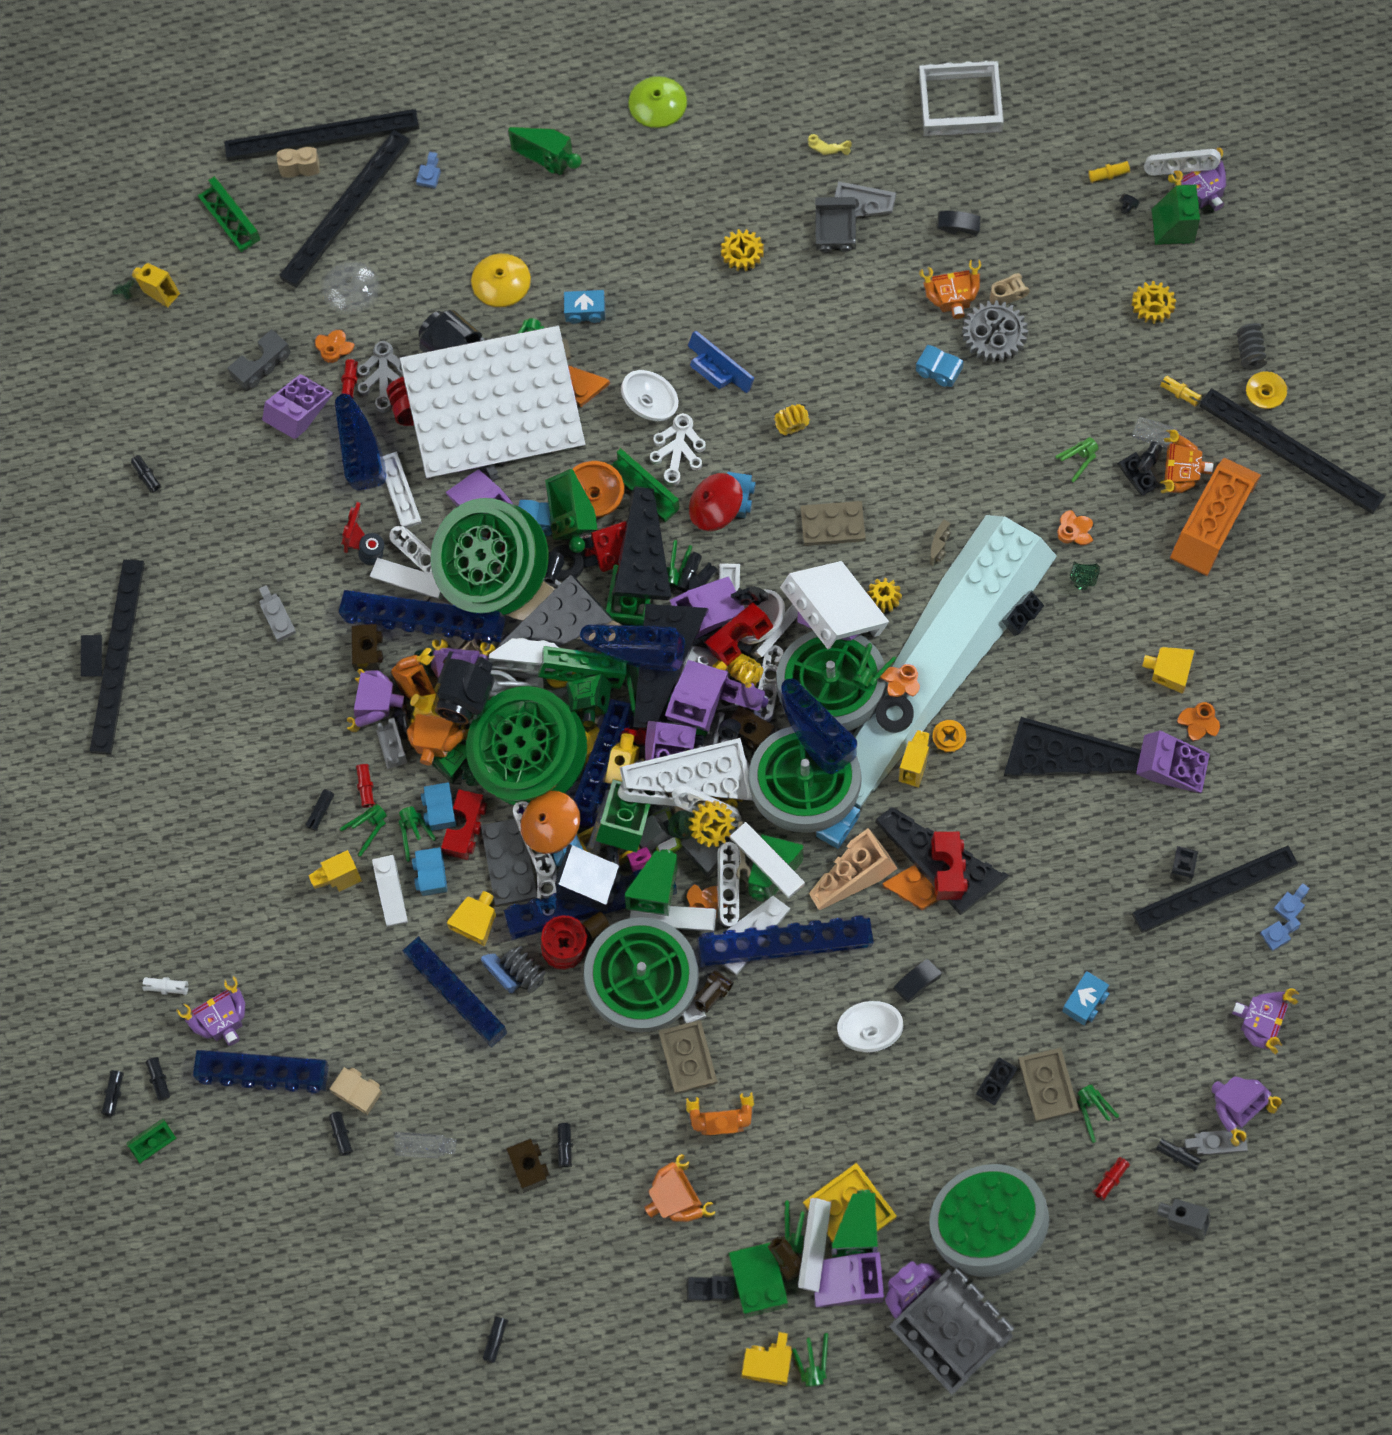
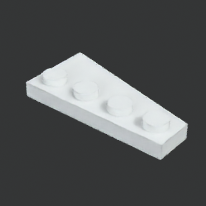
(765, 915)

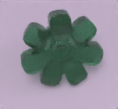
(124, 289)
(471, 781)

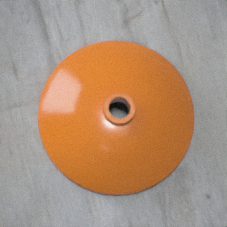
(603, 480)
(557, 828)

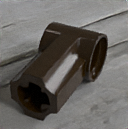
(595, 926)
(714, 988)
(788, 1260)

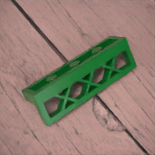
(234, 210)
(636, 476)
(580, 662)

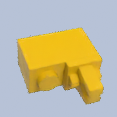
(914, 759)
(337, 871)
(769, 1365)

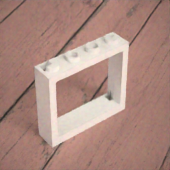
(961, 125)

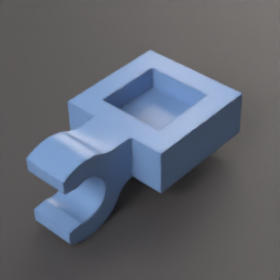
(429, 175)
(1290, 904)
(1277, 935)

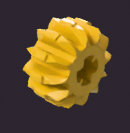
(791, 419)
(883, 588)
(745, 662)

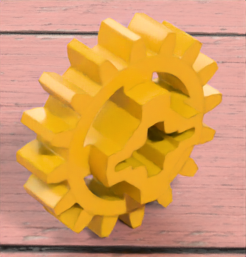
(733, 254)
(1154, 306)
(705, 817)

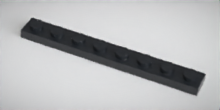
(1214, 889)

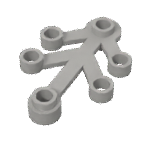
(382, 374)

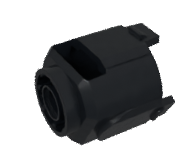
(445, 331)
(463, 689)

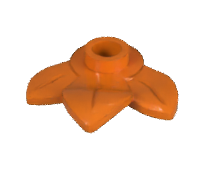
(333, 345)
(1076, 526)
(900, 682)
(1198, 724)
(704, 899)

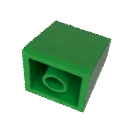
(1176, 216)
(759, 884)
(654, 885)
(858, 1226)

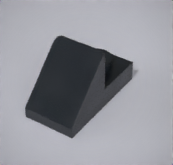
(1184, 864)

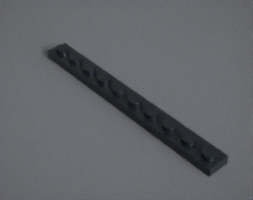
(321, 134)
(344, 209)
(1292, 451)
(117, 657)

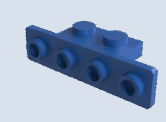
(716, 365)

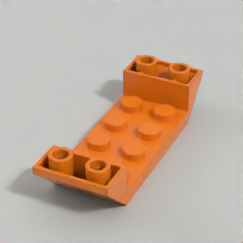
(1214, 516)

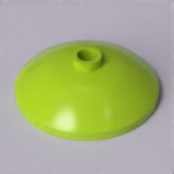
(657, 110)

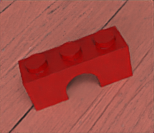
(749, 622)
(460, 842)
(948, 848)

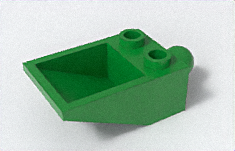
(544, 147)
(570, 510)

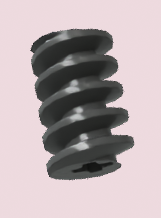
(1251, 346)
(523, 969)

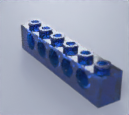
(593, 784)
(455, 991)
(207, 1060)

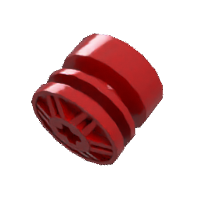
(399, 400)
(561, 931)

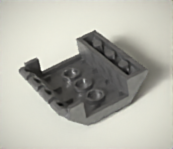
(952, 1329)

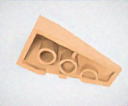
(858, 868)

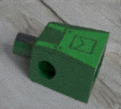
(589, 697)
(451, 764)

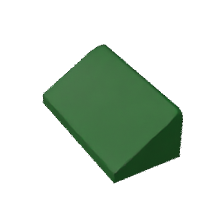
(151, 1140)

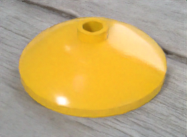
(500, 289)

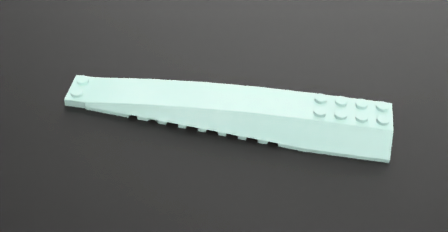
(955, 633)

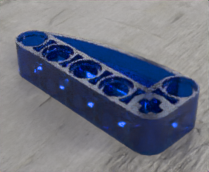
(364, 448)
(639, 651)
(815, 734)

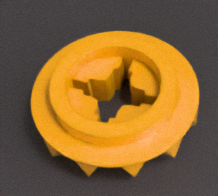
(949, 727)

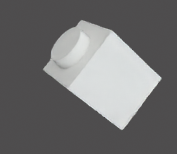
(390, 890)

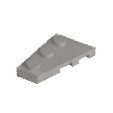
(867, 200)

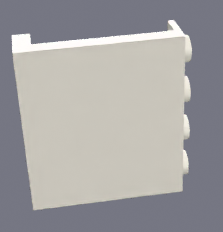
(833, 603)

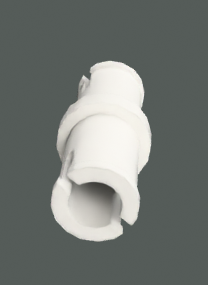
(165, 985)

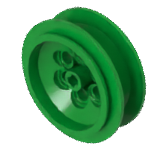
(522, 562)
(561, 751)

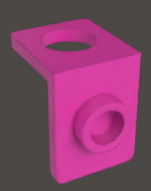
(639, 859)

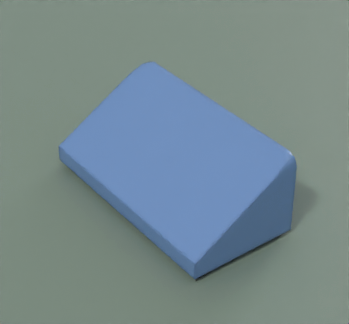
(492, 964)

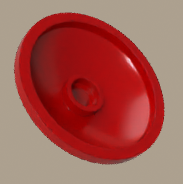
(715, 502)

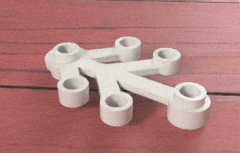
(677, 447)

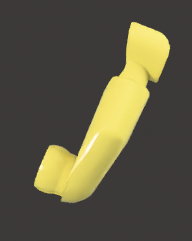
(826, 149)

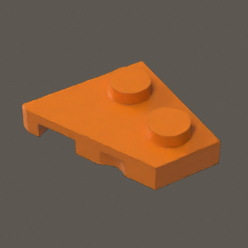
(586, 385)
(912, 887)

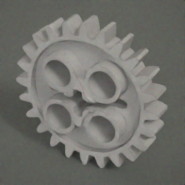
(979, 323)

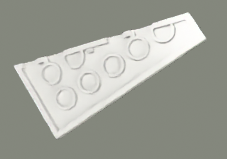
(712, 770)

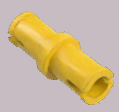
(1109, 171)
(1181, 391)

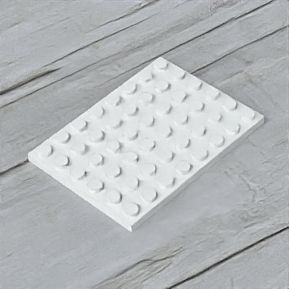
(492, 401)

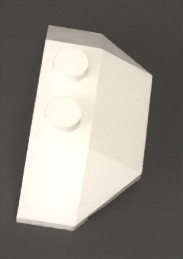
(520, 657)

